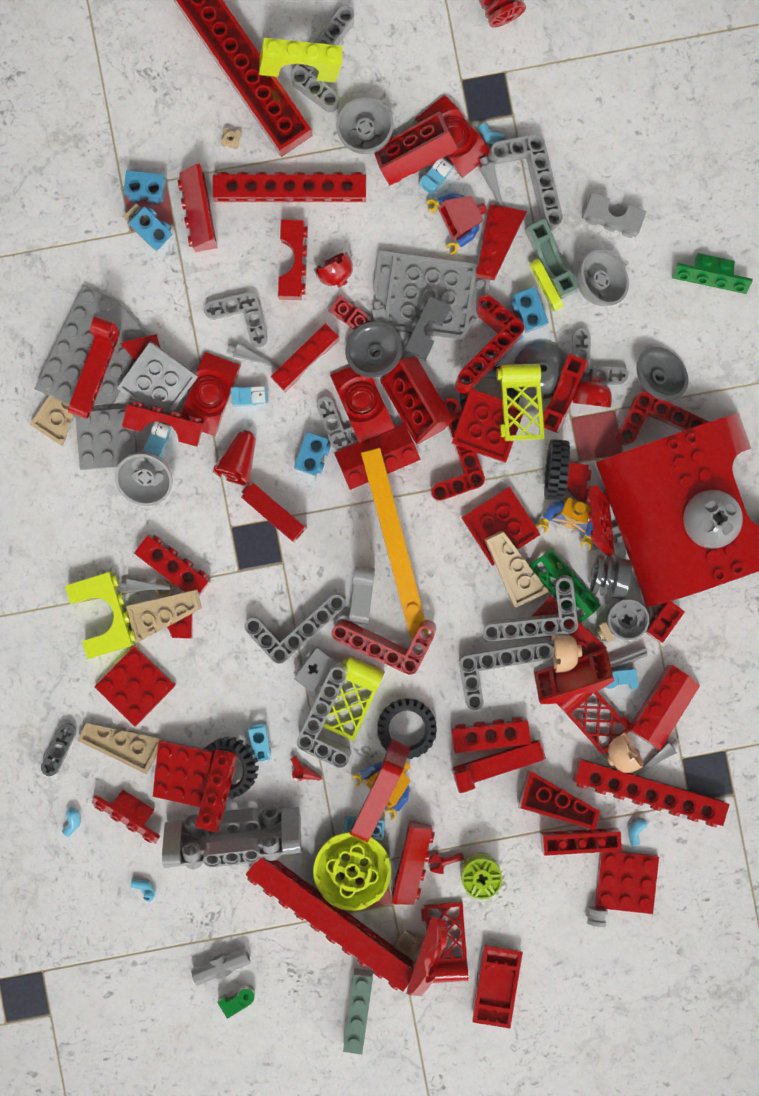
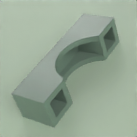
(546, 251)
(358, 1011)

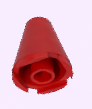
(237, 459)

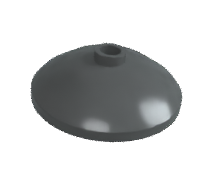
(368, 340)
(549, 356)
(662, 373)

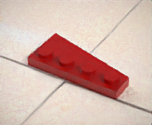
(499, 233)
(583, 637)

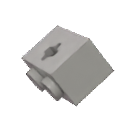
(311, 680)

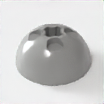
(360, 118)
(602, 278)
(137, 484)
(702, 519)

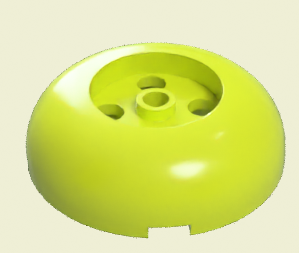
(346, 892)

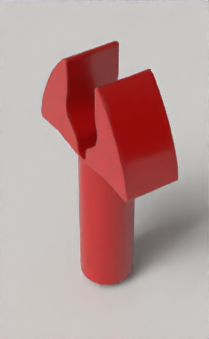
(444, 861)

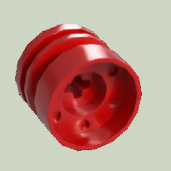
(502, 11)

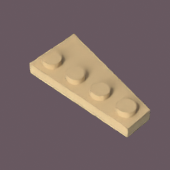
(53, 420)
(517, 576)
(159, 613)
(127, 747)

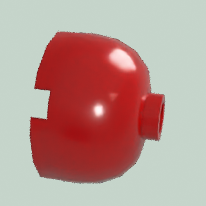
(335, 270)
(593, 393)

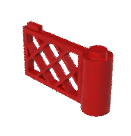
(576, 701)
(453, 968)

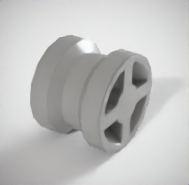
(597, 917)

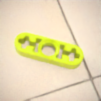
(546, 284)

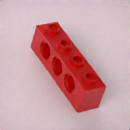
(146, 553)
(520, 737)
(216, 791)
(581, 841)

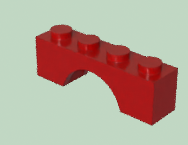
(291, 284)
(304, 357)
(563, 397)
(187, 429)

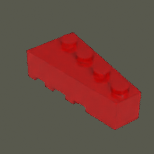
(551, 801)

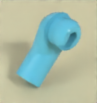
(634, 829)

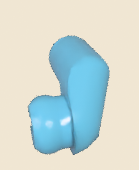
(490, 136)
(73, 821)
(146, 888)

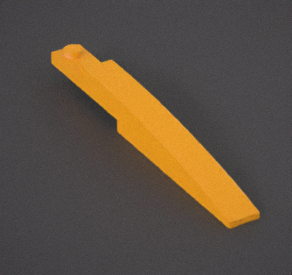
(394, 540)

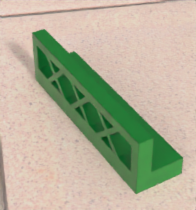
(554, 569)

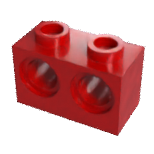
(664, 621)

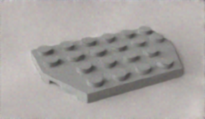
(408, 280)
(75, 341)

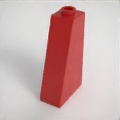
(273, 512)

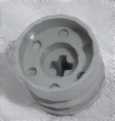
(637, 625)

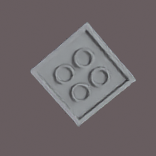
(157, 379)
(103, 439)

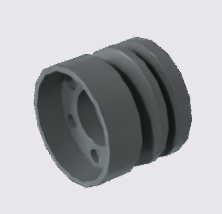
(615, 576)

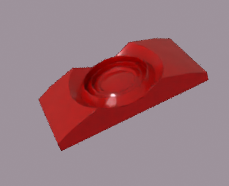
(469, 143)
(211, 391)
(362, 404)
(588, 676)
(429, 957)
(497, 986)

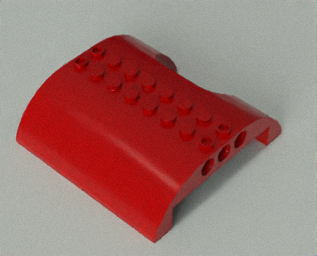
(649, 498)

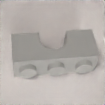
(598, 213)

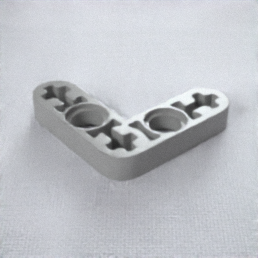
(247, 310)
(614, 370)
(338, 431)

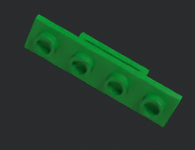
(713, 272)

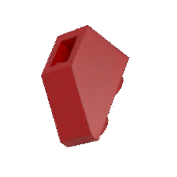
(577, 481)

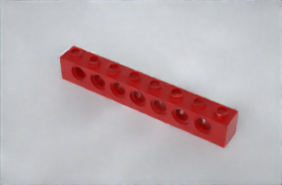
(279, 194)
(717, 808)

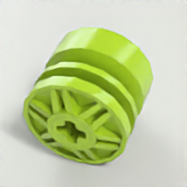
(479, 864)

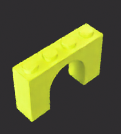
(279, 52)
(105, 588)

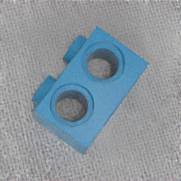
(146, 182)
(146, 232)
(534, 309)
(307, 453)

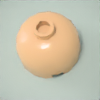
(565, 652)
(623, 755)

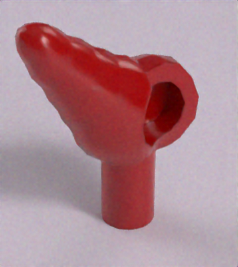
(303, 772)

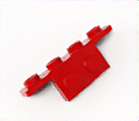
(130, 812)

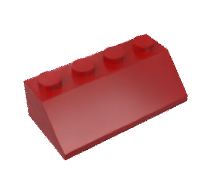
(415, 148)
(198, 209)
(416, 400)
(396, 449)
(664, 707)
(411, 863)

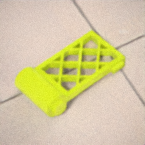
(517, 377)
(366, 677)

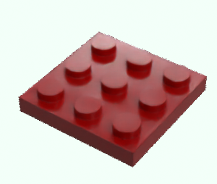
(480, 426)
(501, 514)
(601, 518)
(135, 686)
(181, 772)
(627, 881)

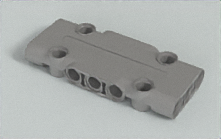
(241, 838)

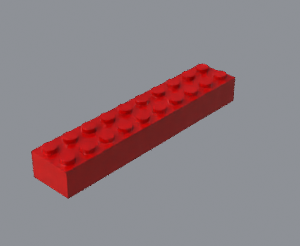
(240, 65)
(334, 922)

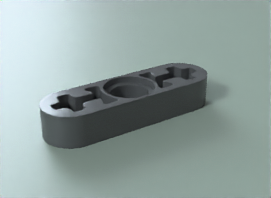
(57, 764)

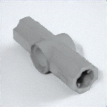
(220, 966)

